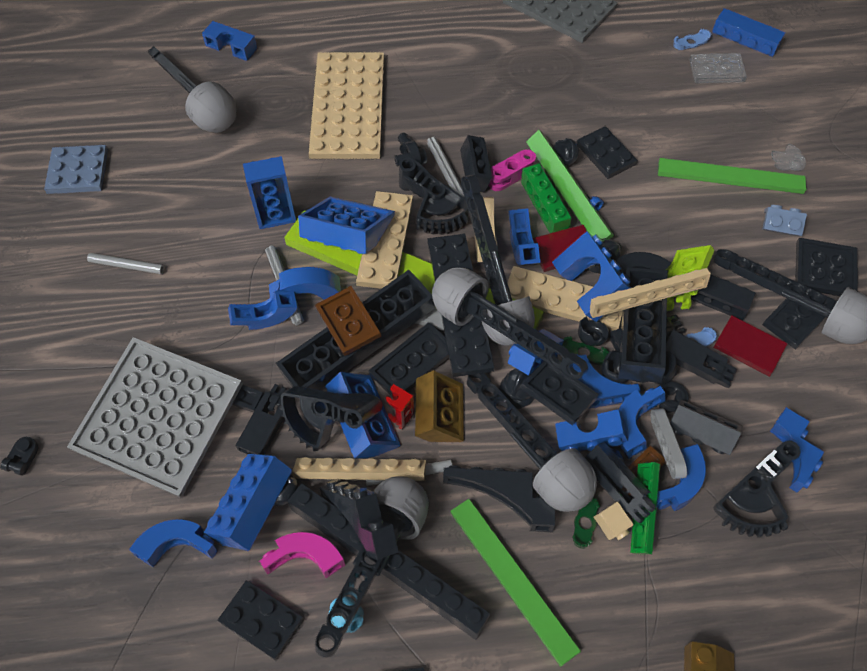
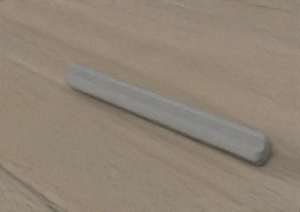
(444, 165)
(277, 268)

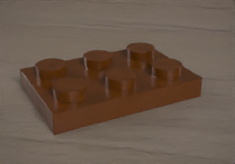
(348, 320)

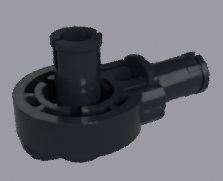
(409, 149)

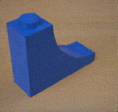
(609, 391)

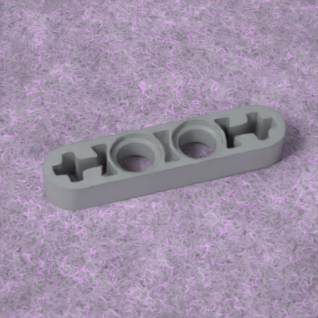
(668, 444)

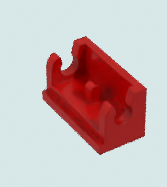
(402, 404)

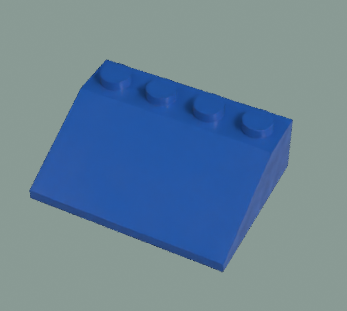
(345, 224)

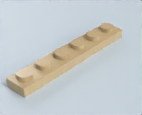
(649, 292)
(358, 469)

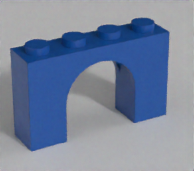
(587, 252)

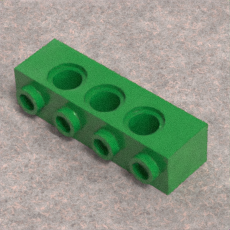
(545, 199)

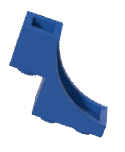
(793, 428)

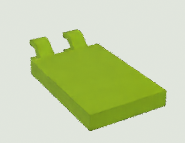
(685, 262)

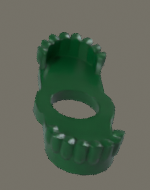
(596, 355)
(581, 536)

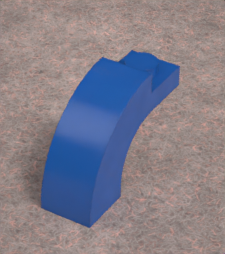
(264, 314)

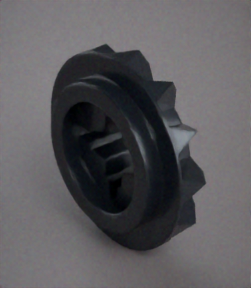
(670, 389)

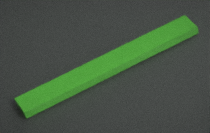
(732, 175)
(568, 186)
(515, 583)

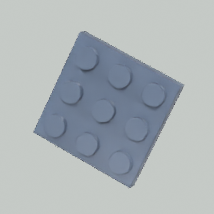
(76, 169)

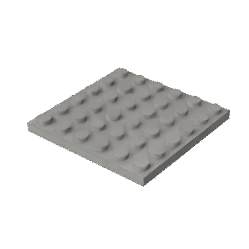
(156, 416)

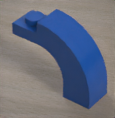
(522, 243)
(307, 280)
(632, 409)
(688, 487)
(170, 533)

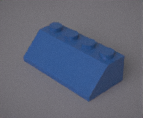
(376, 434)

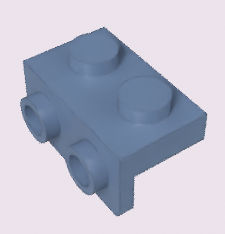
(784, 221)

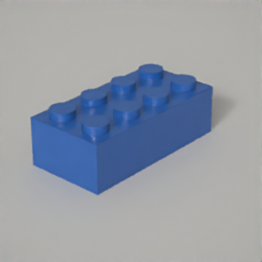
(269, 192)
(248, 501)

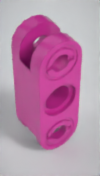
(510, 170)

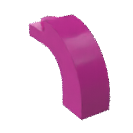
(304, 546)

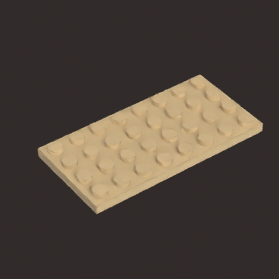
(347, 106)

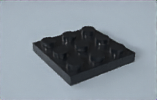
(826, 266)

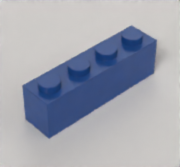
(748, 32)

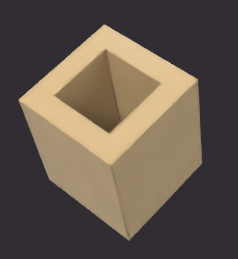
(614, 521)

